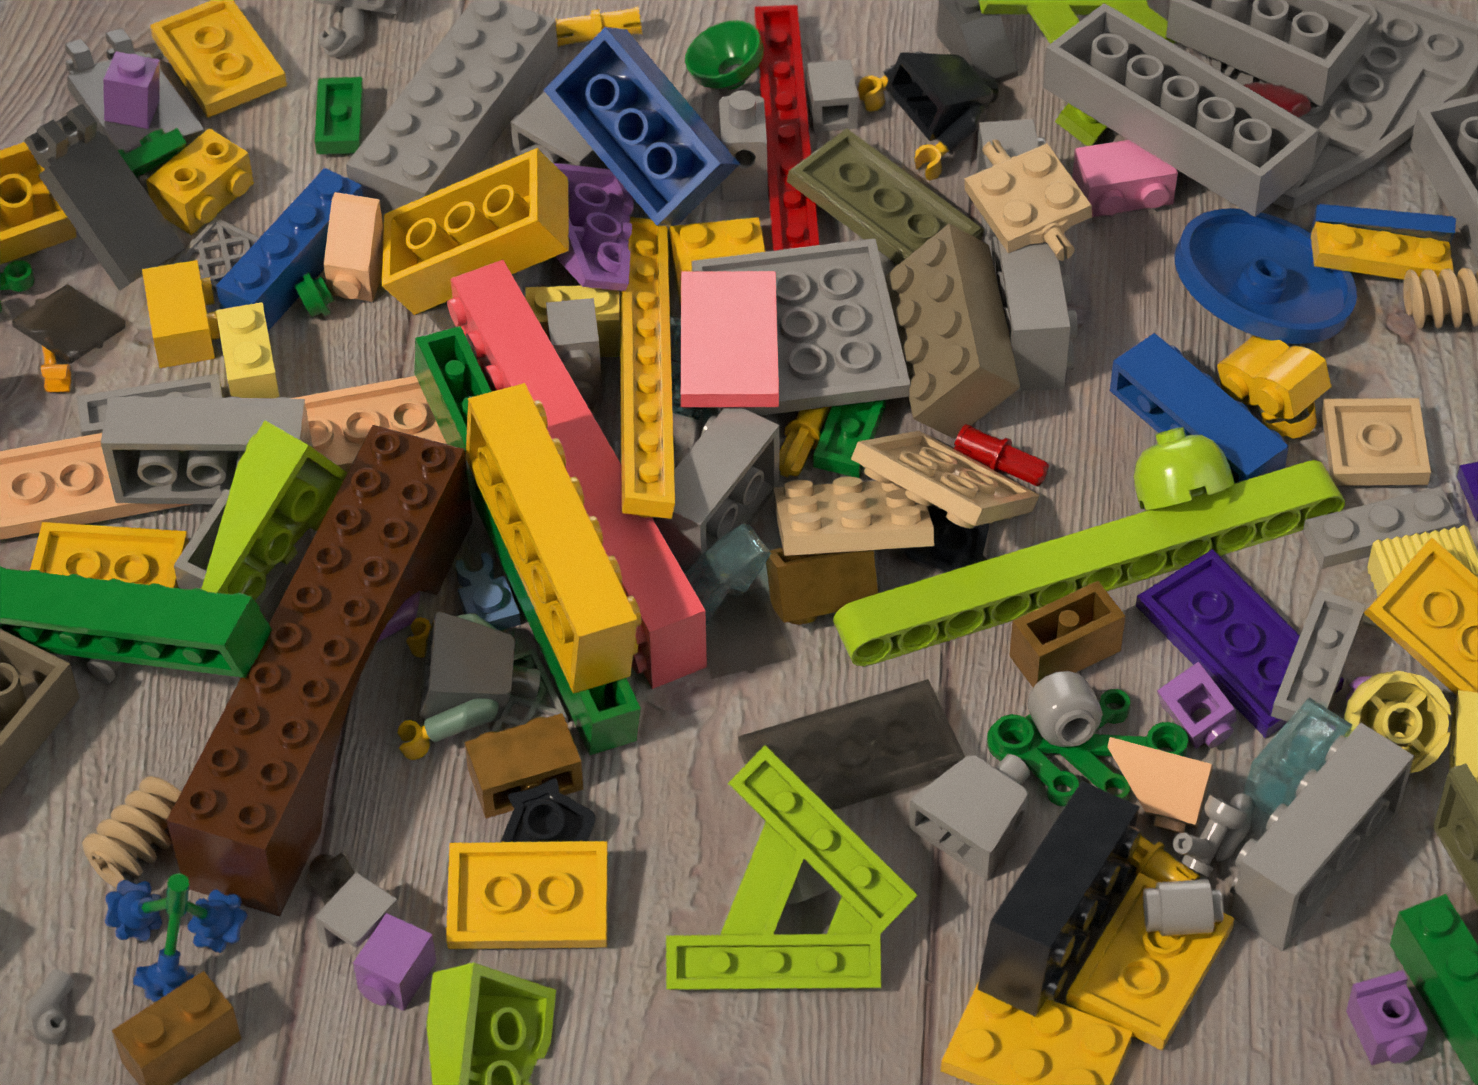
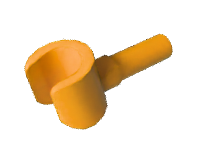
(56, 375)

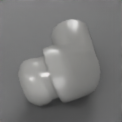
(44, 1008)

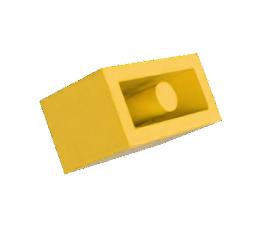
(179, 313)

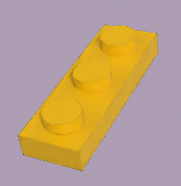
(1377, 251)

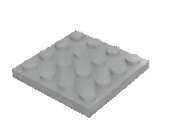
(831, 325)

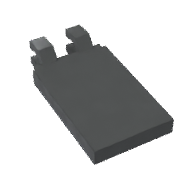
(87, 88)
(102, 197)

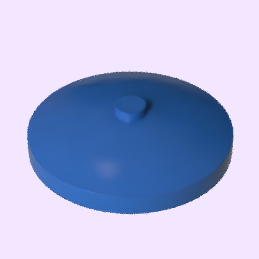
(1263, 277)

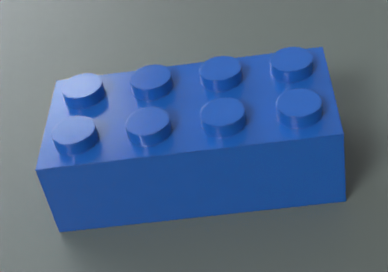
(641, 126)

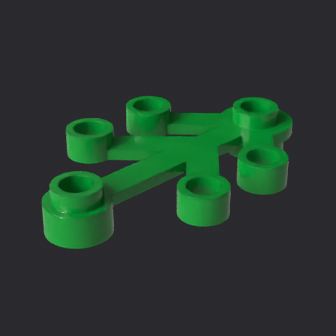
(1033, 745)

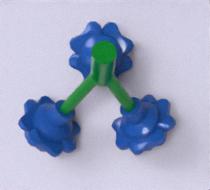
(137, 912)

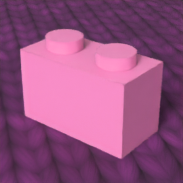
(1122, 178)

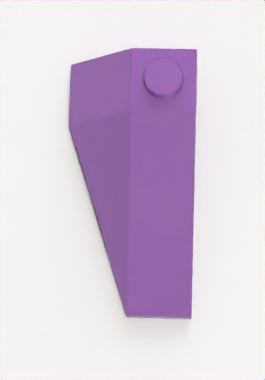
(597, 228)

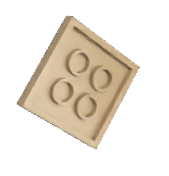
(944, 478)
(849, 517)

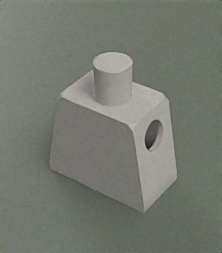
(744, 128)
(973, 811)

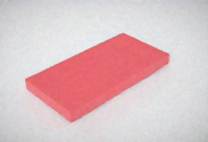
(729, 339)

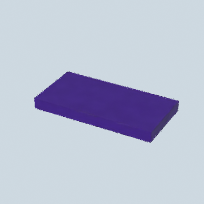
(1230, 632)

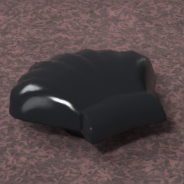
(952, 547)
(547, 816)

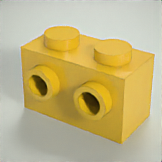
(200, 181)

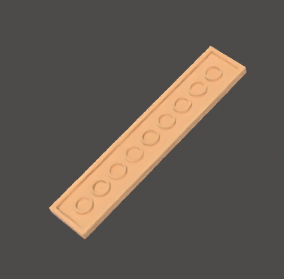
(71, 482)

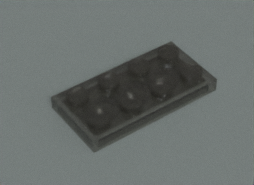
(864, 745)

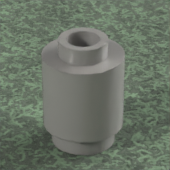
(1182, 907)

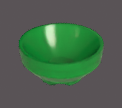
(721, 48)

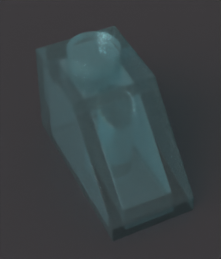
(1292, 753)

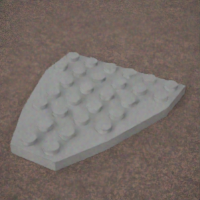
(1408, 63)

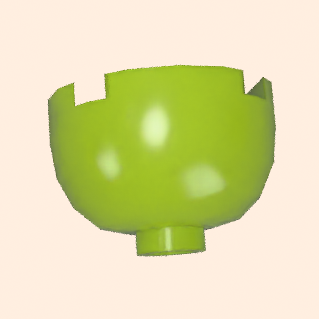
(1179, 469)

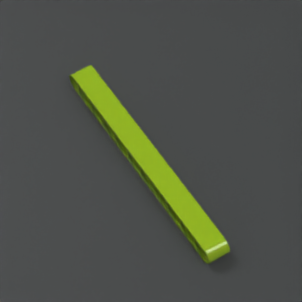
(1110, 553)

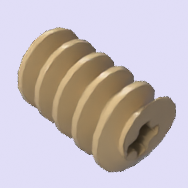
(1441, 296)
(132, 831)

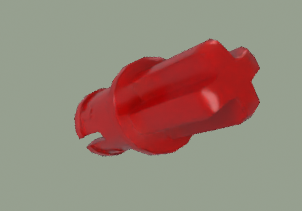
(1000, 455)

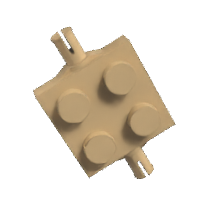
(1028, 198)

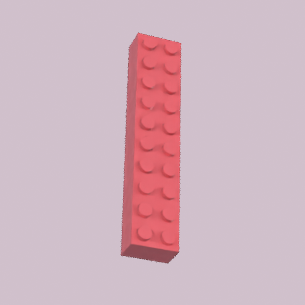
(517, 351)

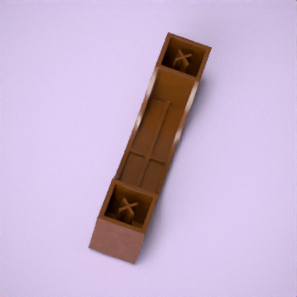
(268, 763)

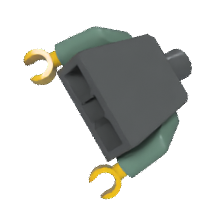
(464, 678)

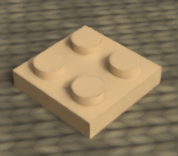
(1375, 441)

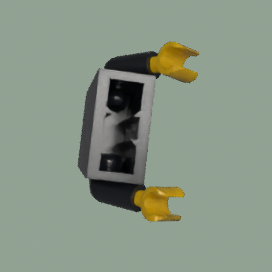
(939, 96)

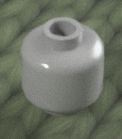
(1064, 709)

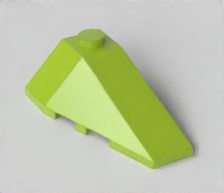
(272, 502)
(487, 1026)

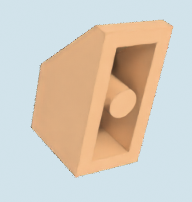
(354, 247)
(1164, 783)

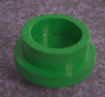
(315, 295)

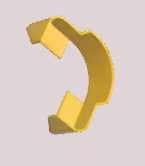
(1293, 430)

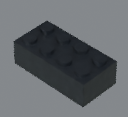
(1060, 899)

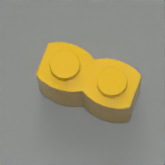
(1274, 376)

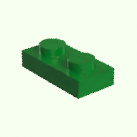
(339, 115)
(154, 151)
(841, 434)

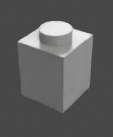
(832, 95)

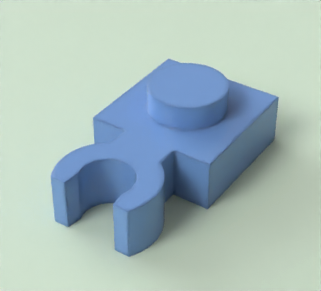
(487, 596)

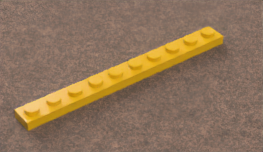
(646, 376)

